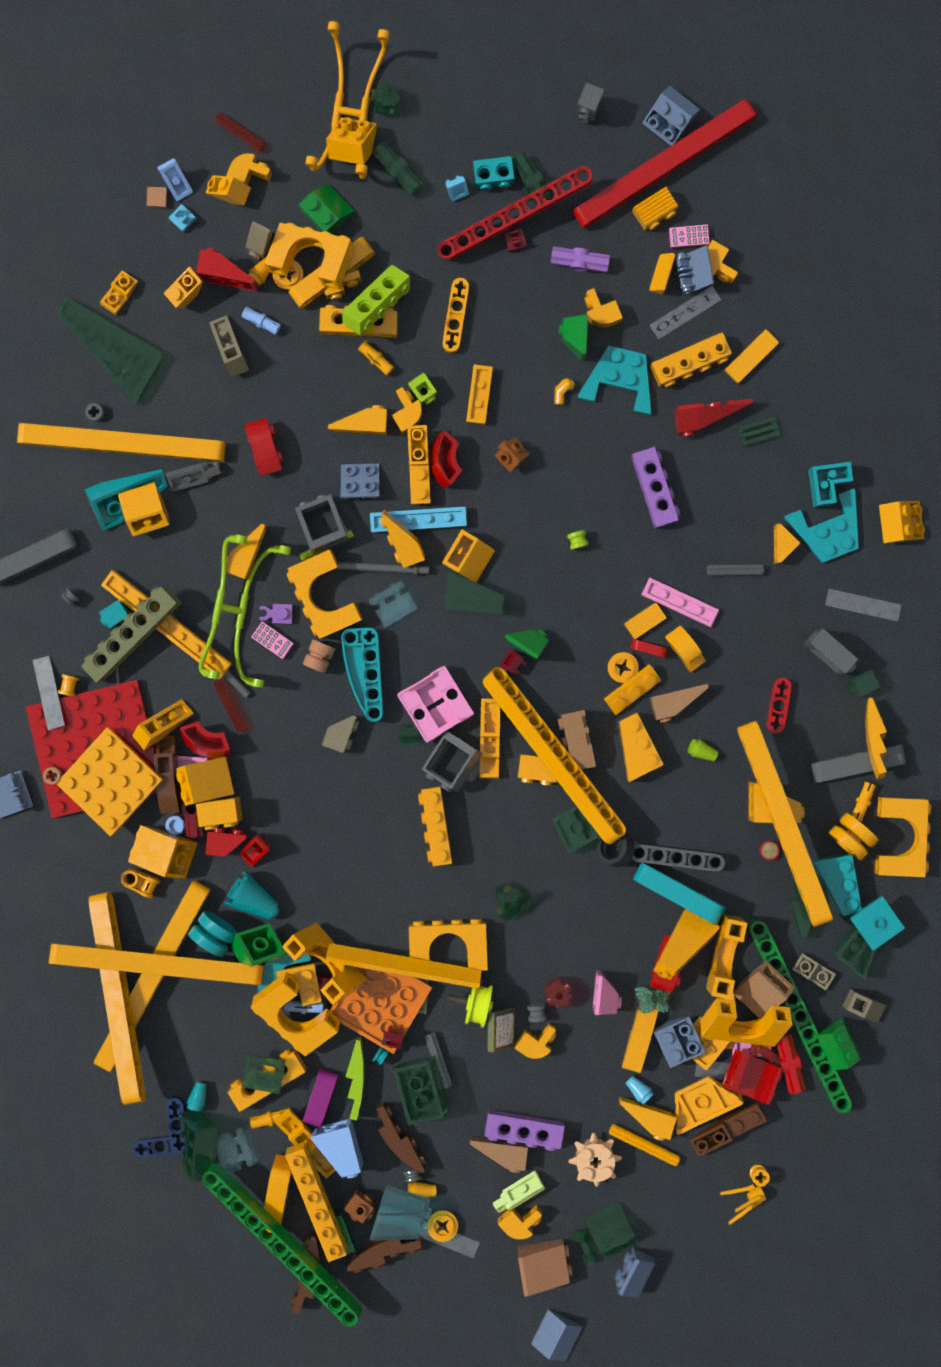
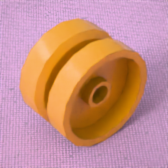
(852, 838)

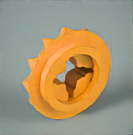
(284, 283)
(619, 658)
(433, 1225)

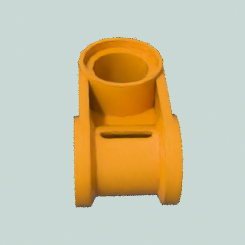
(141, 882)

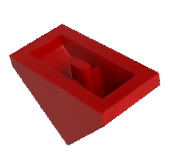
(255, 850)

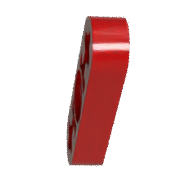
(770, 718)

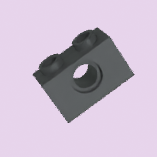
(589, 103)

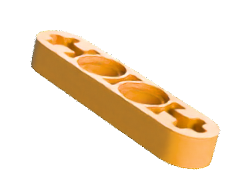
(455, 315)

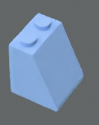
(340, 1147)

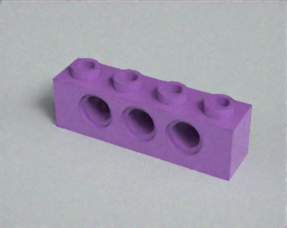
(640, 461)
(534, 1124)

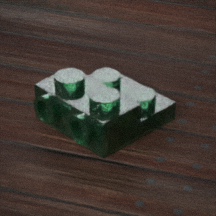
(575, 830)

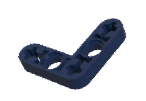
(169, 1140)

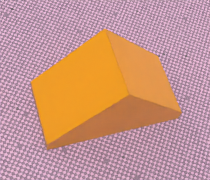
(783, 543)

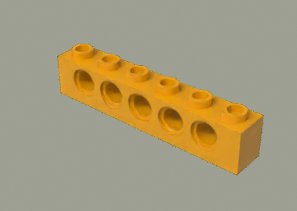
(316, 1201)

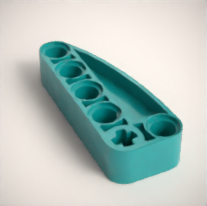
(358, 667)
(679, 893)

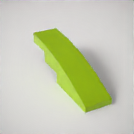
(356, 1072)

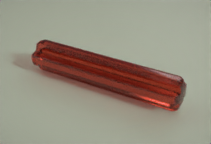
(240, 132)
(229, 705)

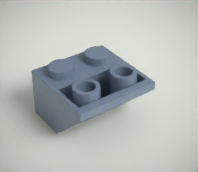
(670, 115)
(678, 1041)
(634, 1273)

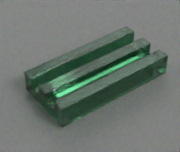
(774, 426)

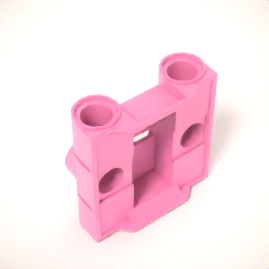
(426, 693)

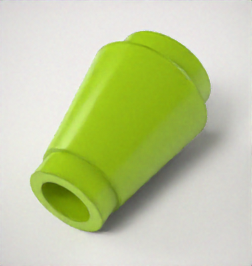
(702, 750)

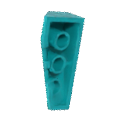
(105, 497)

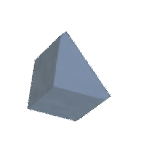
(556, 1336)

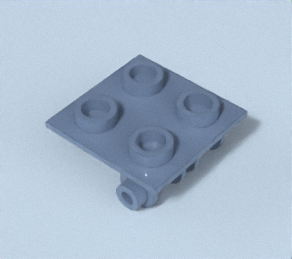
(695, 270)
(360, 481)
(13, 794)

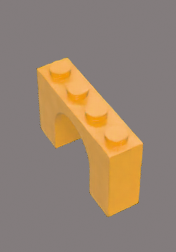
(291, 239)
(303, 576)
(912, 862)
(471, 932)
(315, 942)
(720, 976)
(767, 1031)
(302, 1035)

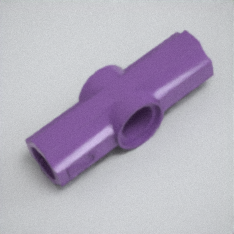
(580, 259)

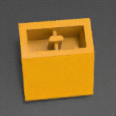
(351, 141)
(143, 509)
(901, 521)
(468, 556)

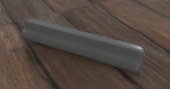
(713, 570)
(434, 1049)

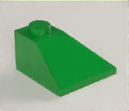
(575, 334)
(529, 641)

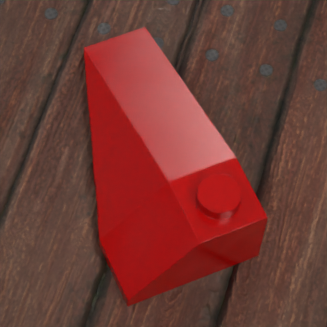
(696, 417)

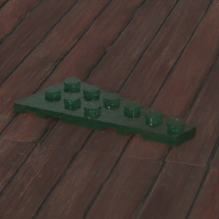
(120, 353)

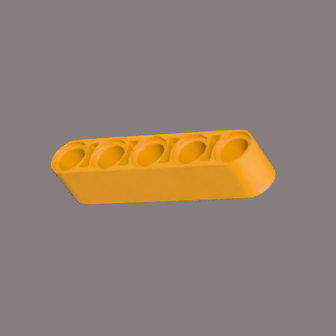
(311, 287)

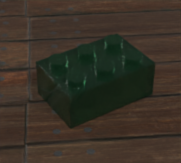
(421, 1090)

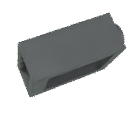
(329, 540)
(831, 652)
(439, 752)

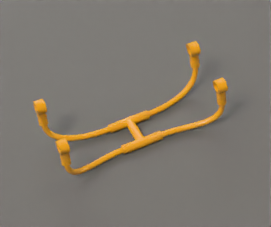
(383, 36)

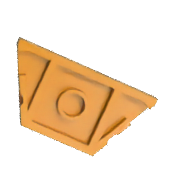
(702, 1102)

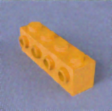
(690, 360)
(436, 824)

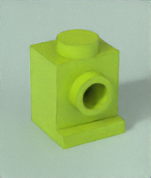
(422, 382)

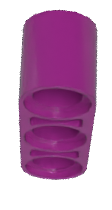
(320, 1098)

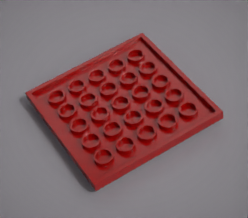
(85, 719)

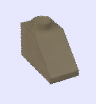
(259, 241)

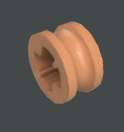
(54, 770)

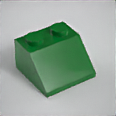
(325, 209)
(257, 945)
(839, 1045)

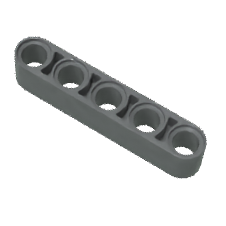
(36, 554)
(855, 764)
(685, 861)

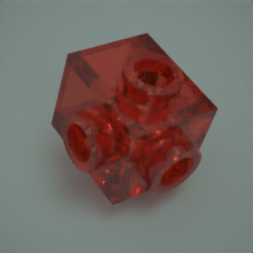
(557, 986)

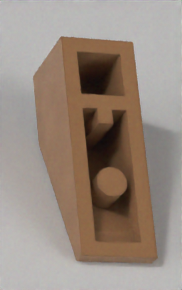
(672, 703)
(506, 1154)

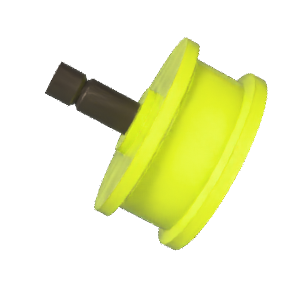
(477, 1004)

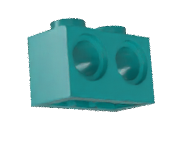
(492, 167)

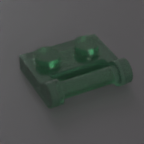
(263, 1079)

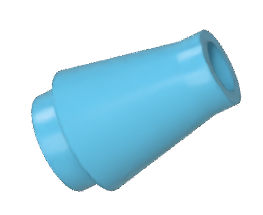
(639, 1089)

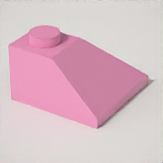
(606, 997)

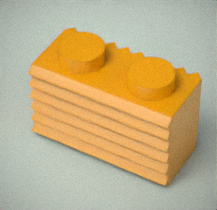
(655, 209)

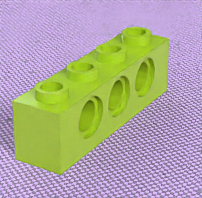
(376, 300)

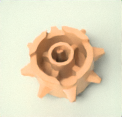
(584, 1160)

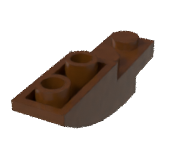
(165, 766)
(727, 1128)
(402, 1146)
(313, 1247)
(375, 1253)

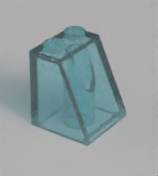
(400, 1215)

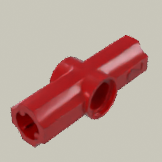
(791, 1064)

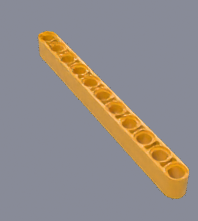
(121, 442)
(554, 755)
(784, 823)
(168, 946)
(155, 964)
(118, 1002)

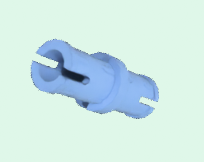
(261, 320)
(296, 1006)

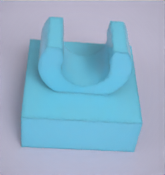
(457, 188)
(182, 218)

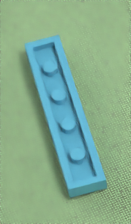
(423, 519)

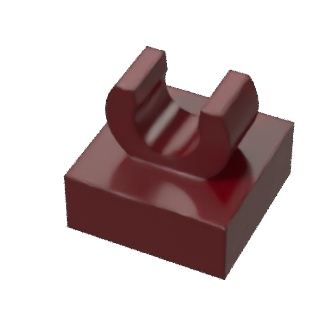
(515, 240)
(512, 661)
(391, 1039)

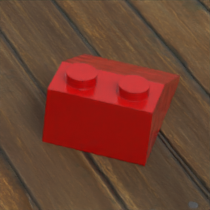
(217, 269)

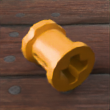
(68, 685)
(754, 1171)

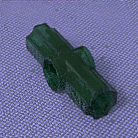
(397, 168)
(530, 177)

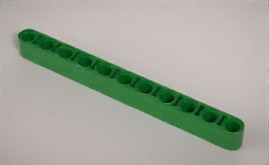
(804, 1023)
(281, 1235)

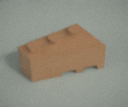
(577, 738)

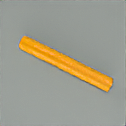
(644, 1145)

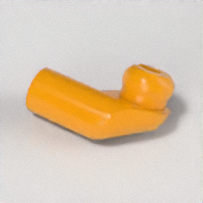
(562, 388)

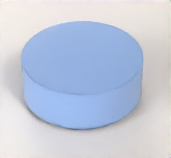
(175, 825)

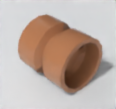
(318, 656)

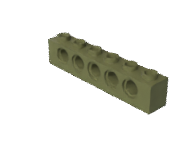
(168, 603)

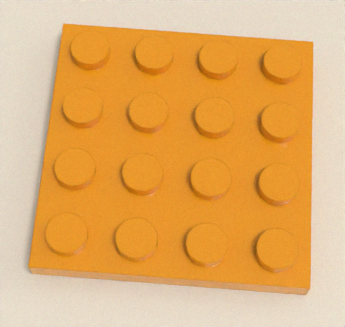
(109, 781)

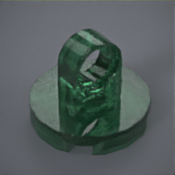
(511, 901)

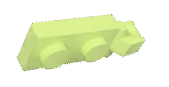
(519, 1192)

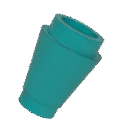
(197, 1097)

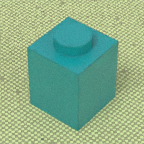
(113, 614)

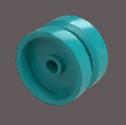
(213, 933)

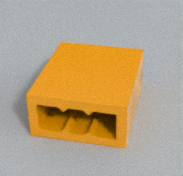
(204, 781)

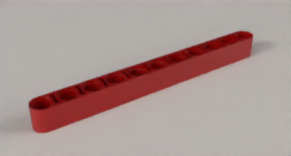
(665, 163)

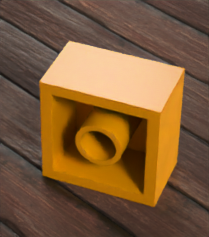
(218, 812)

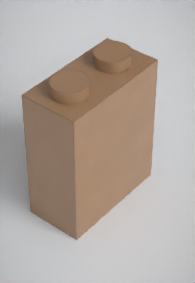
(763, 989)

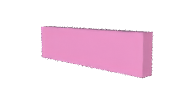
(680, 602)

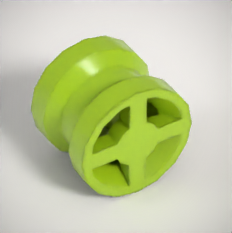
(578, 539)

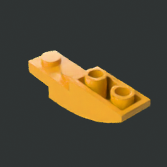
(419, 464)

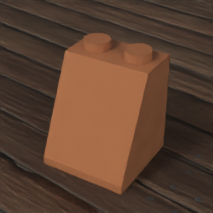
(543, 1266)

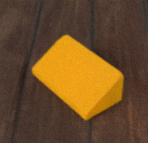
(662, 273)

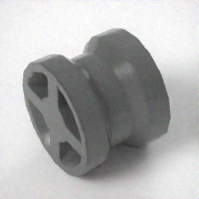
(537, 1012)

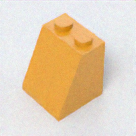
(758, 811)
(162, 852)

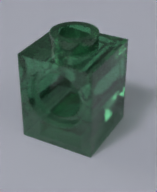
(863, 683)

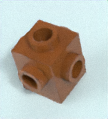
(511, 454)
(360, 1206)

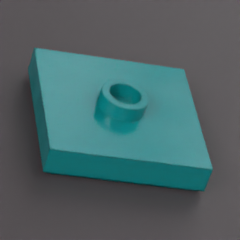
(877, 923)

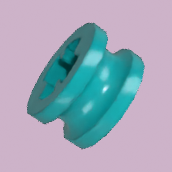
(380, 1055)

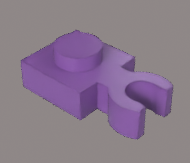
(280, 613)

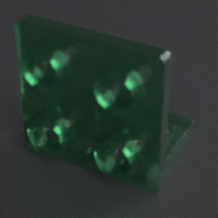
(611, 1230)

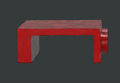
(752, 1077)

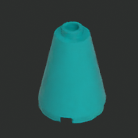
(251, 898)

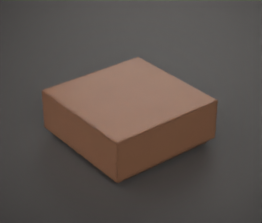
(157, 197)

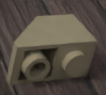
(339, 734)
(863, 1006)

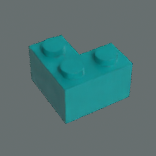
(823, 480)

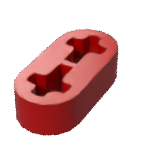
(648, 648)

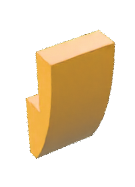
(350, 280)
(119, 292)

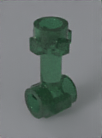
(584, 1238)

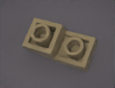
(814, 971)

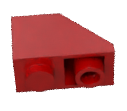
(222, 843)

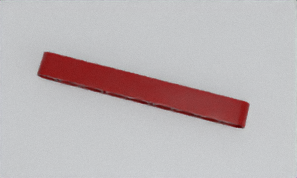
(525, 213)

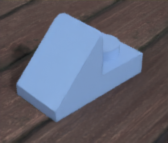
(175, 179)

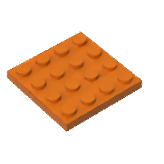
(382, 1002)

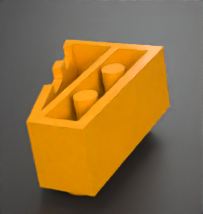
(638, 748)

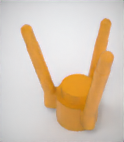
(754, 1196)

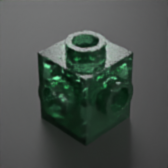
(385, 98)

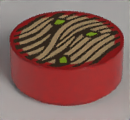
(769, 850)

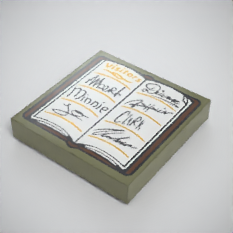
(501, 1029)

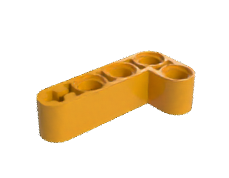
(278, 1188)

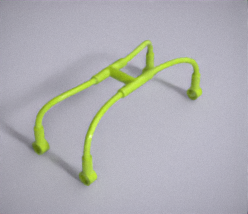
(241, 610)

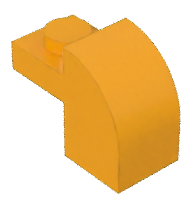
(245, 166)
(717, 254)
(604, 315)
(410, 414)
(685, 648)
(536, 1047)
(518, 1226)

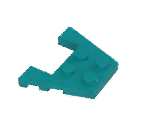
(622, 370)
(832, 536)

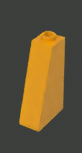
(684, 943)

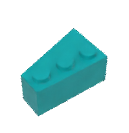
(840, 880)

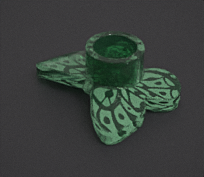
(652, 999)

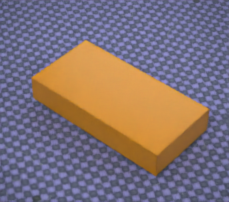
(645, 620)

